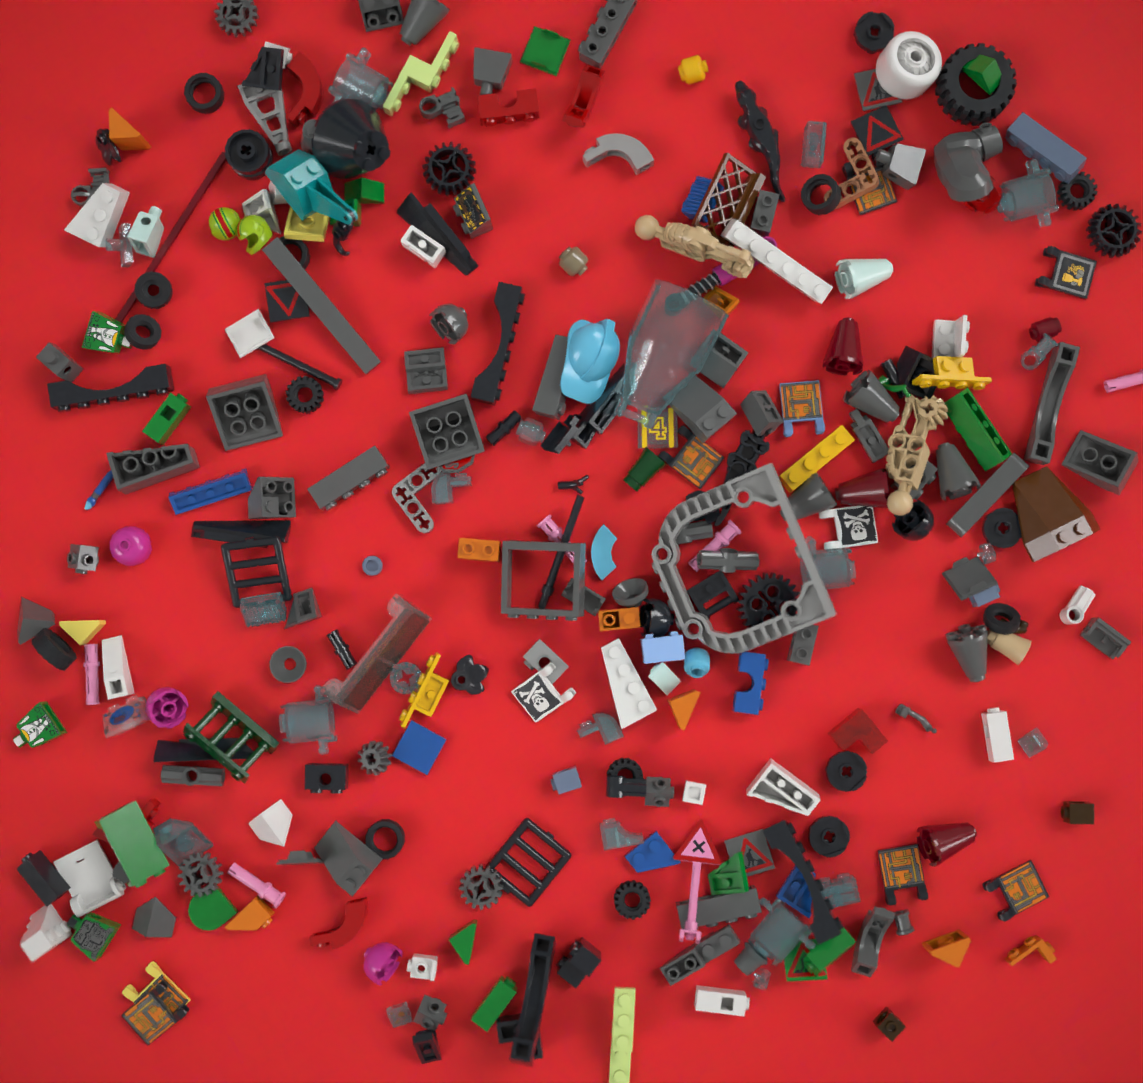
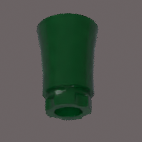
(643, 469)

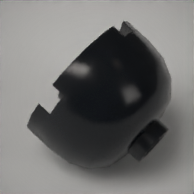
(916, 523)
(655, 618)

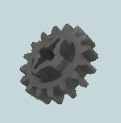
(233, 23)
(208, 869)
(489, 890)

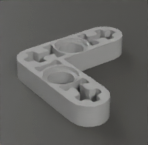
(411, 490)

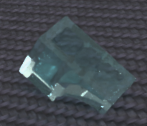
(616, 836)

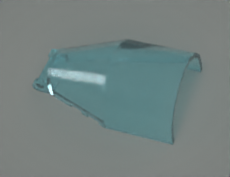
(666, 348)

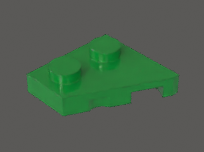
(729, 877)

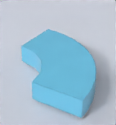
(601, 552)

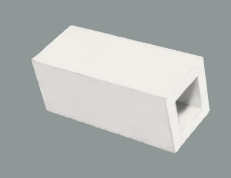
(997, 735)
(721, 1000)

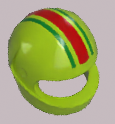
(224, 223)
(255, 230)

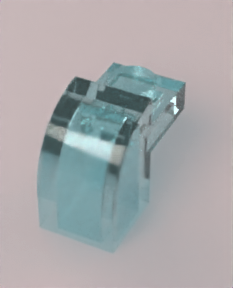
(443, 486)
(605, 724)

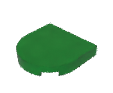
(211, 910)

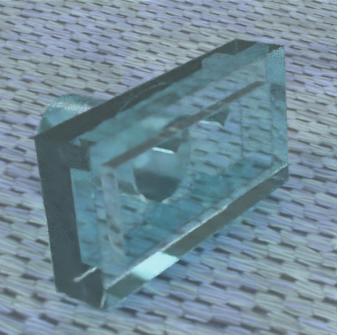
(122, 245)

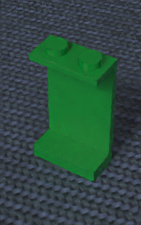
(133, 843)

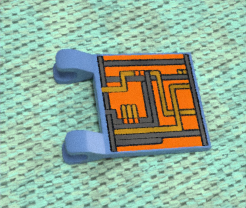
(801, 403)

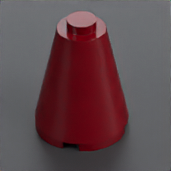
(844, 349)
(866, 490)
(944, 841)

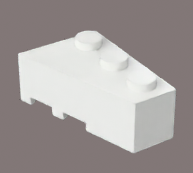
(44, 932)

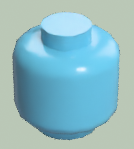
(697, 662)

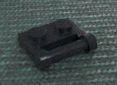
(708, 590)

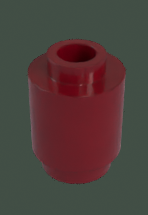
(1049, 326)

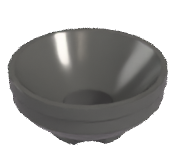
(630, 592)
(278, 668)

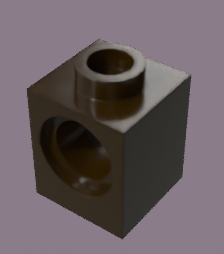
(1077, 812)
(889, 1024)

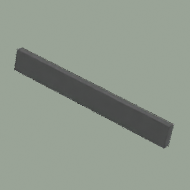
(321, 305)

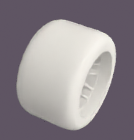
(908, 65)

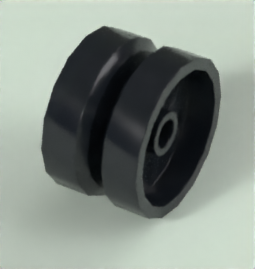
(248, 154)

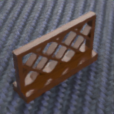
(742, 205)

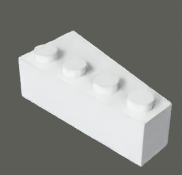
(627, 688)

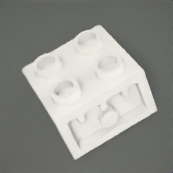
(950, 337)

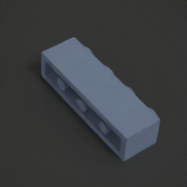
(1046, 147)

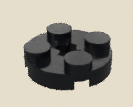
(875, 21)
(994, 520)
(858, 771)
(839, 841)

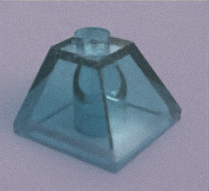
(180, 839)

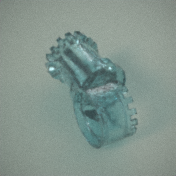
(1039, 351)

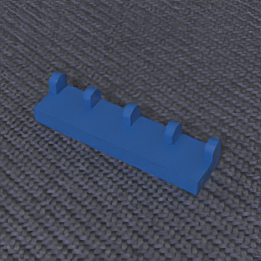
(210, 492)

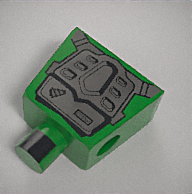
(92, 934)

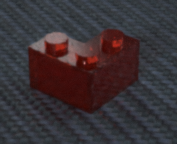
(857, 727)

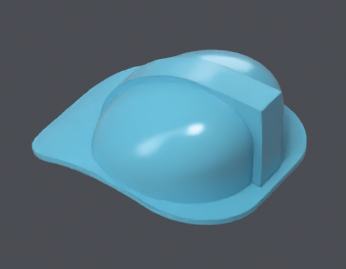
(589, 359)

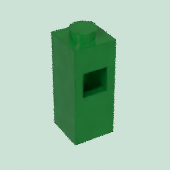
(167, 418)
(828, 952)
(494, 1003)

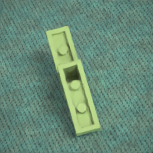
(421, 74)
(622, 1035)

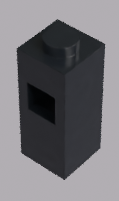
(43, 877)

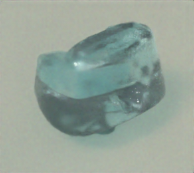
(987, 553)
(761, 978)

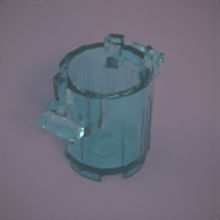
(360, 82)
(1029, 195)
(832, 564)
(309, 721)
(779, 932)

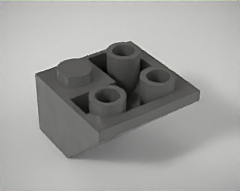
(272, 498)

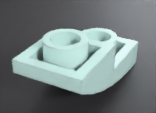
(664, 678)

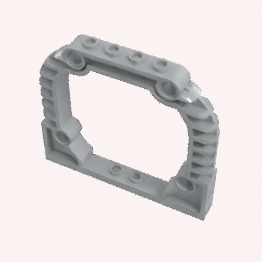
(764, 487)

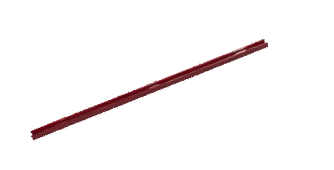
(176, 230)

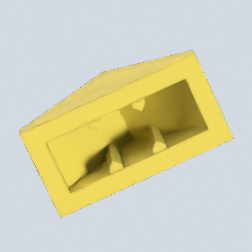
(82, 631)

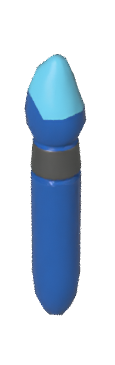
(91, 501)

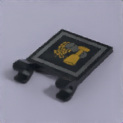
(1070, 274)

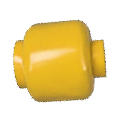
(693, 69)

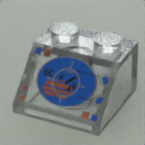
(125, 717)

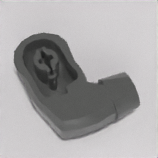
(960, 163)

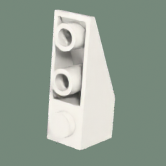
(116, 668)

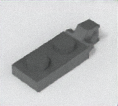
(868, 436)

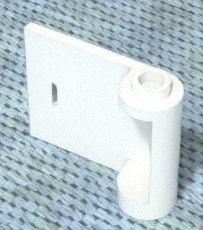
(89, 879)

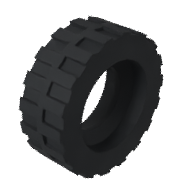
(54, 649)

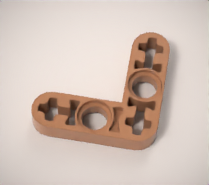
(860, 180)

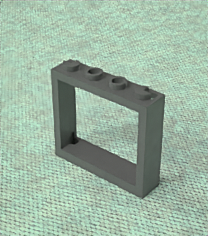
(578, 583)

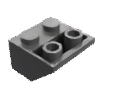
(380, 13)
(723, 361)

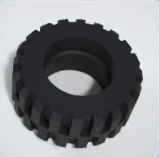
(961, 105)

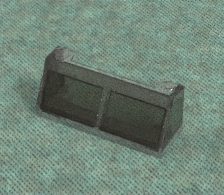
(382, 656)

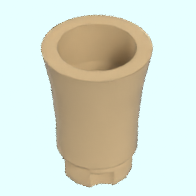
(1009, 645)

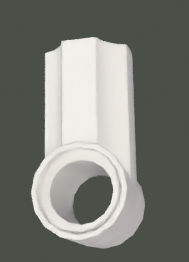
(1078, 604)

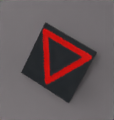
(877, 130)
(284, 302)

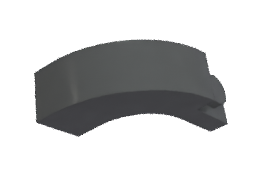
(869, 941)

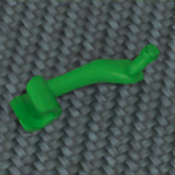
(885, 382)

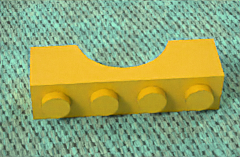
(816, 458)

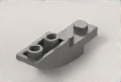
(699, 954)

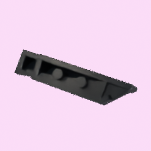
(434, 226)
(600, 413)
(240, 530)
(190, 751)

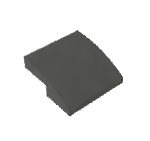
(426, 370)

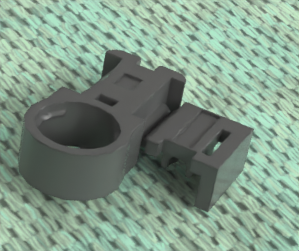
(447, 104)
(97, 181)

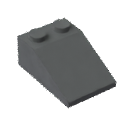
(702, 409)
(1101, 462)
(346, 858)

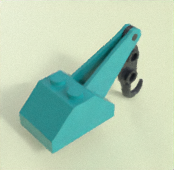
(309, 190)

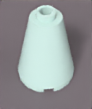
(859, 275)

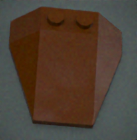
(1050, 514)

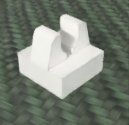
(694, 792)

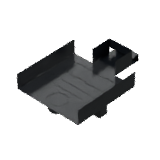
(561, 435)

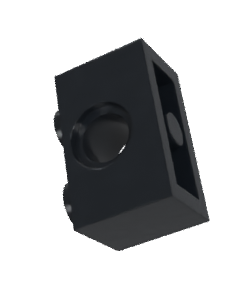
(338, 775)

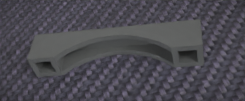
(1058, 373)

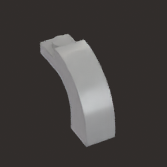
(623, 146)

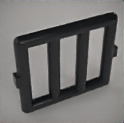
(230, 566)
(553, 870)

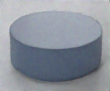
(372, 565)

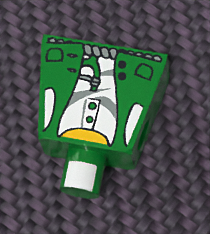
(105, 334)
(39, 726)

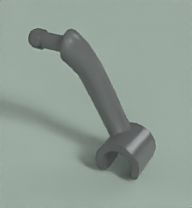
(903, 711)

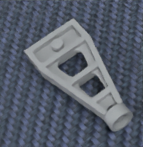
(253, 95)

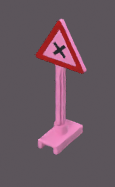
(696, 849)

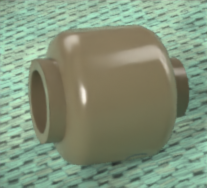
(573, 261)

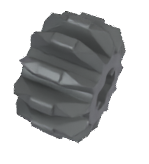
(380, 755)

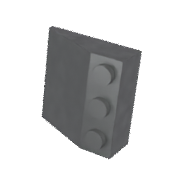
(244, 412)
(447, 431)

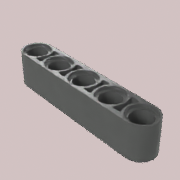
(987, 494)

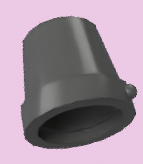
(749, 959)

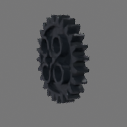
(782, 593)

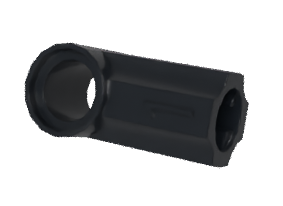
(619, 786)

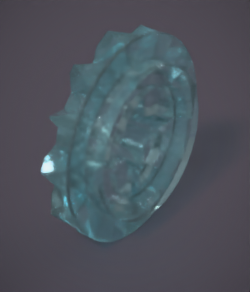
(396, 675)

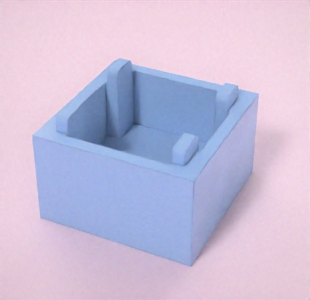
(662, 648)

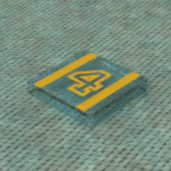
(662, 434)

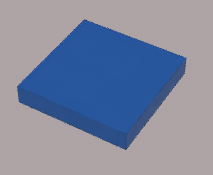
(419, 747)

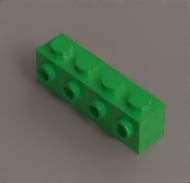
(977, 430)

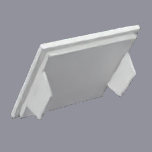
(249, 333)

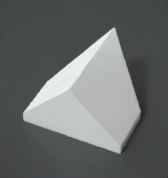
(261, 205)
(273, 824)

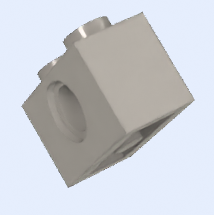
(541, 650)

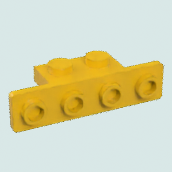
(952, 372)
(428, 693)

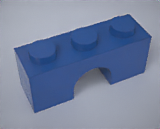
(750, 700)

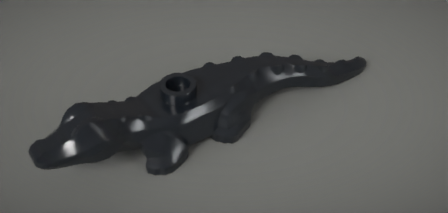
(762, 135)
(743, 461)

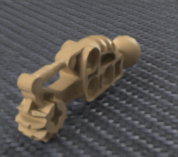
(696, 244)
(900, 459)

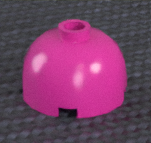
(130, 546)
(166, 707)
(381, 962)

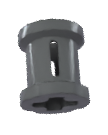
(902, 922)

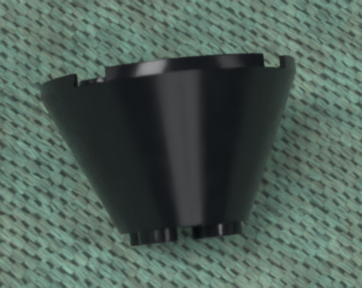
(350, 139)

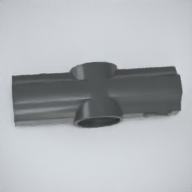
(727, 560)
(205, 775)

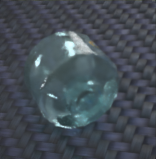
(530, 431)

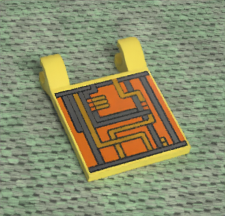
(172, 996)

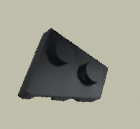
(266, 70)

